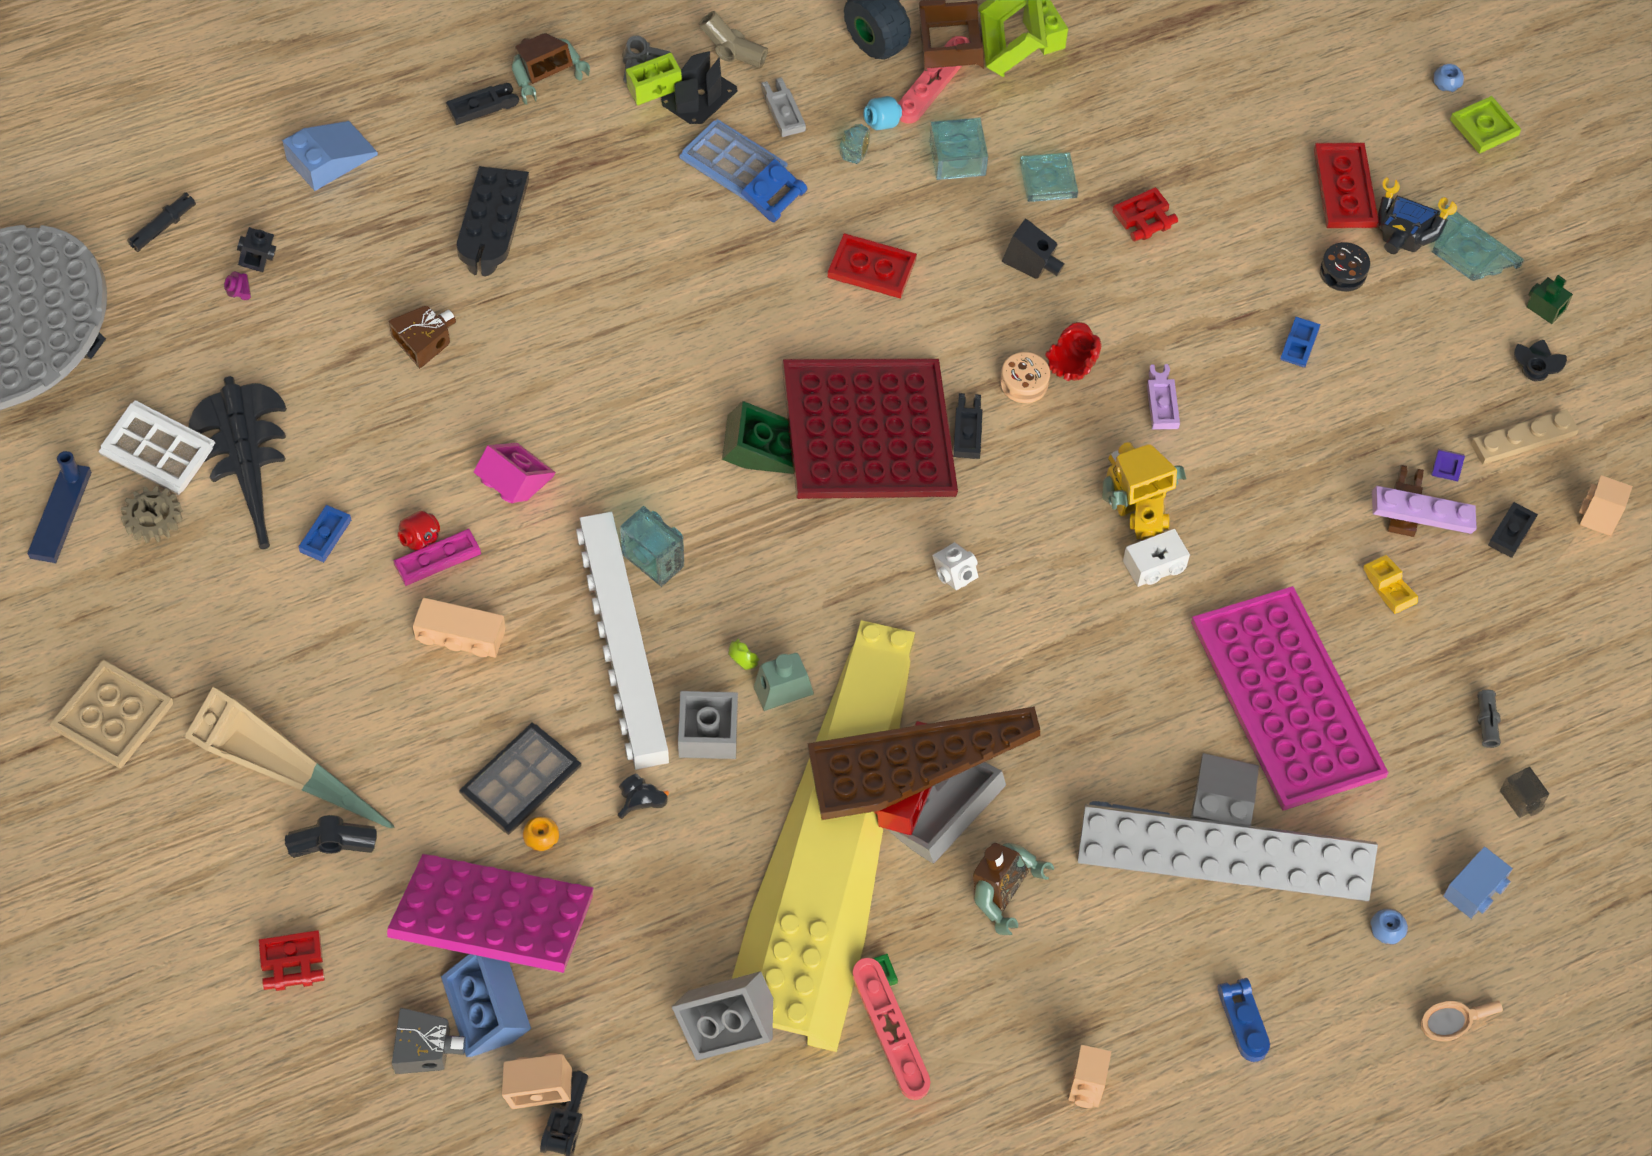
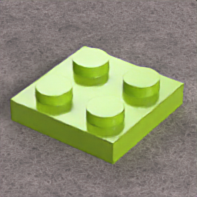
(1485, 124)

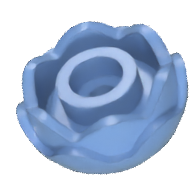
(1448, 77)
(1387, 934)

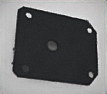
(695, 76)

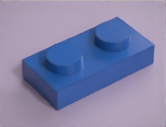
(325, 533)

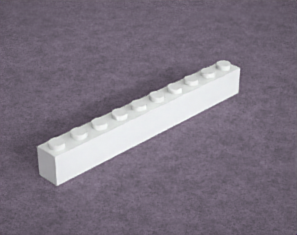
(624, 641)

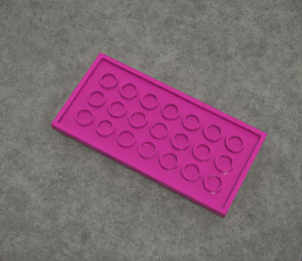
(1289, 698)

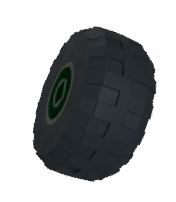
(878, 26)

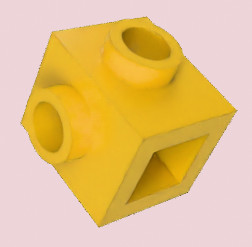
(1149, 518)

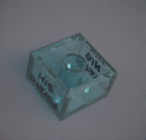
(958, 148)
(652, 545)

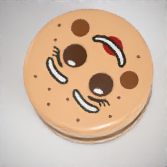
(1025, 377)

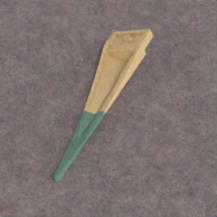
(244, 737)

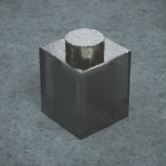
(1525, 792)

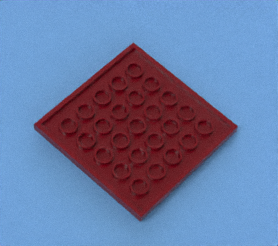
(868, 428)

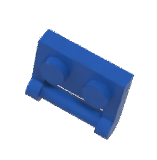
(769, 183)

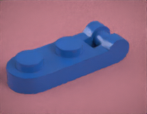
(1244, 1020)

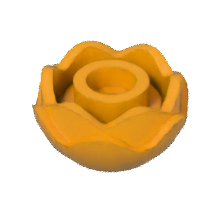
(540, 841)

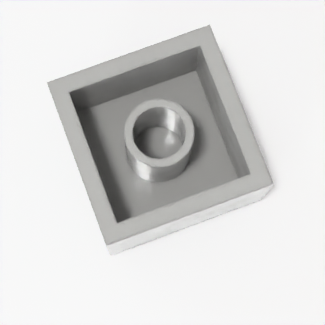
(708, 725)

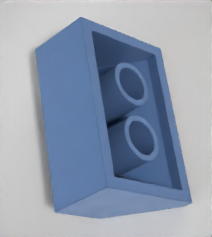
(485, 1003)

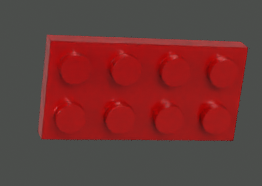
(1345, 185)

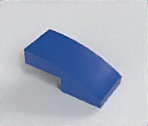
(1300, 342)

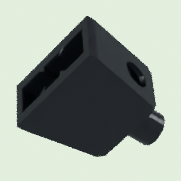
(1032, 251)

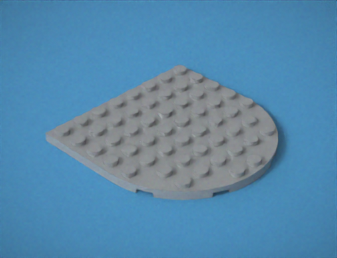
(48, 309)

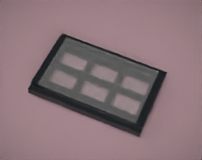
(520, 778)

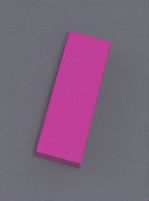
(437, 557)

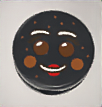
(1345, 266)

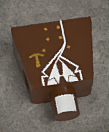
(422, 333)

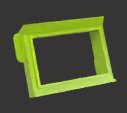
(992, 15)

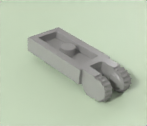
(783, 108)

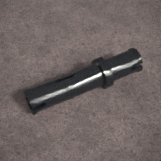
(169, 215)

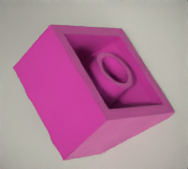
(512, 471)

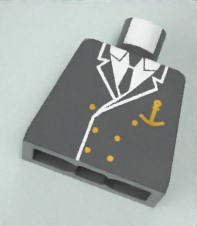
(423, 1043)

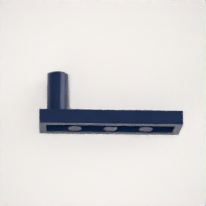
(60, 509)

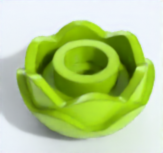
(742, 656)

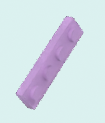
(1424, 509)

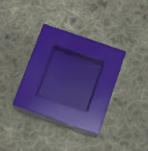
(1448, 465)

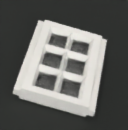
(156, 447)

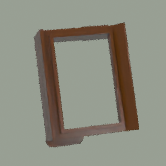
(942, 14)

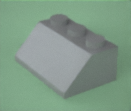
(726, 1015)

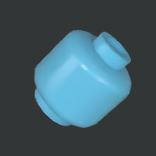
(882, 113)

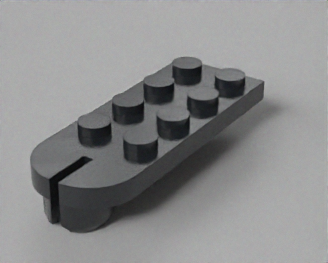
(491, 218)

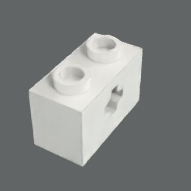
(1156, 558)

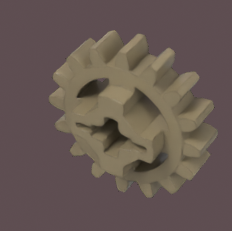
(151, 514)

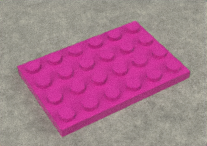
(491, 913)

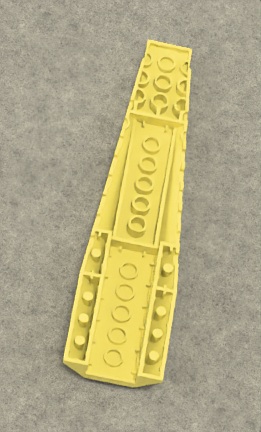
(822, 874)

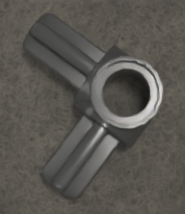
(646, 53)

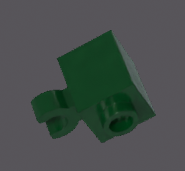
(1549, 299)

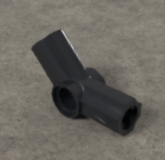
(330, 837)

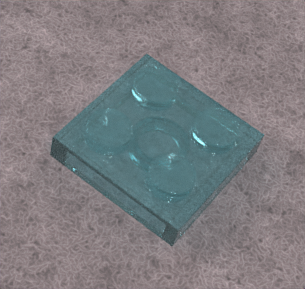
(1048, 177)

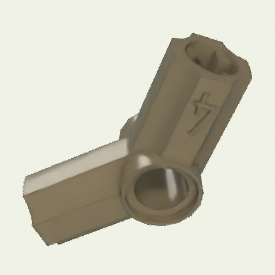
(731, 42)

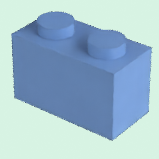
(1478, 882)

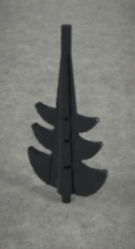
(236, 415)

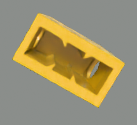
(1143, 472)

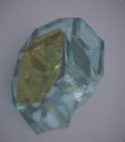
(855, 143)

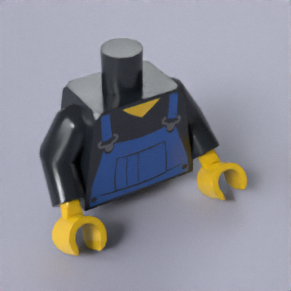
(1410, 223)

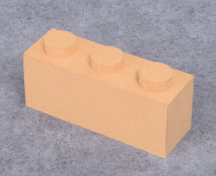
(459, 628)

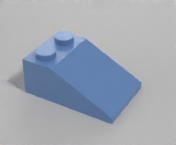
(327, 152)

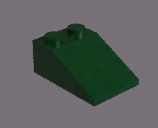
(757, 440)

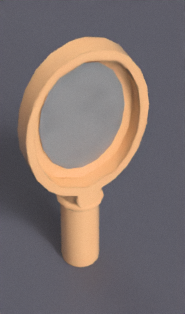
(1453, 1019)

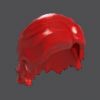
(1074, 352)

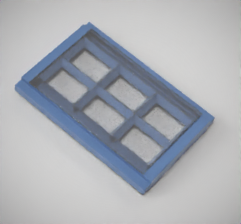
(727, 157)

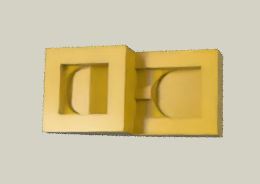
(1388, 583)

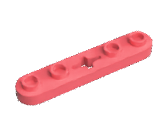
(922, 94)
(902, 1055)

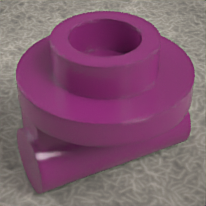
(237, 285)

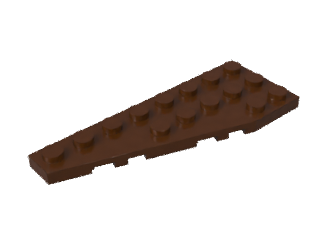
(888, 766)

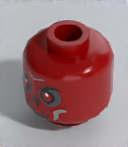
(418, 530)

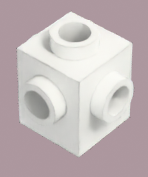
(955, 566)

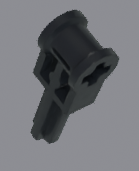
(565, 1122)

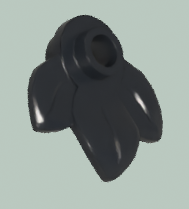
(1539, 358)

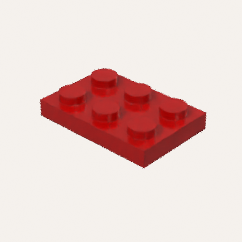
(872, 265)

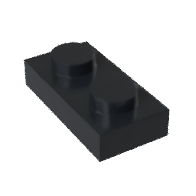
(1512, 529)

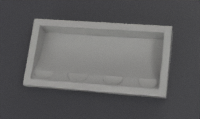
(952, 809)

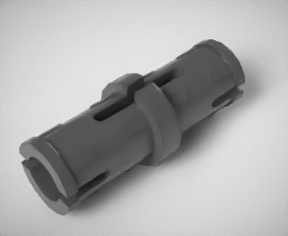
(1489, 718)

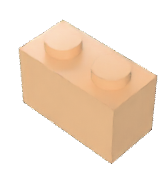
(1604, 505)
(1089, 1076)
(537, 1081)

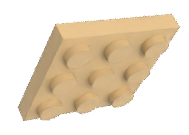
(111, 714)

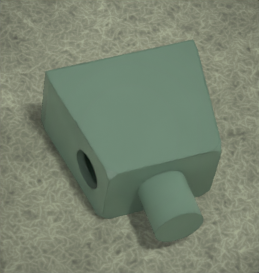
(782, 681)

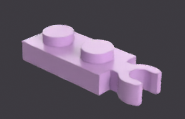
(1162, 400)

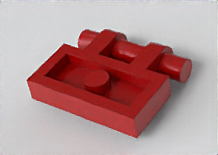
(1142, 208)
(291, 951)

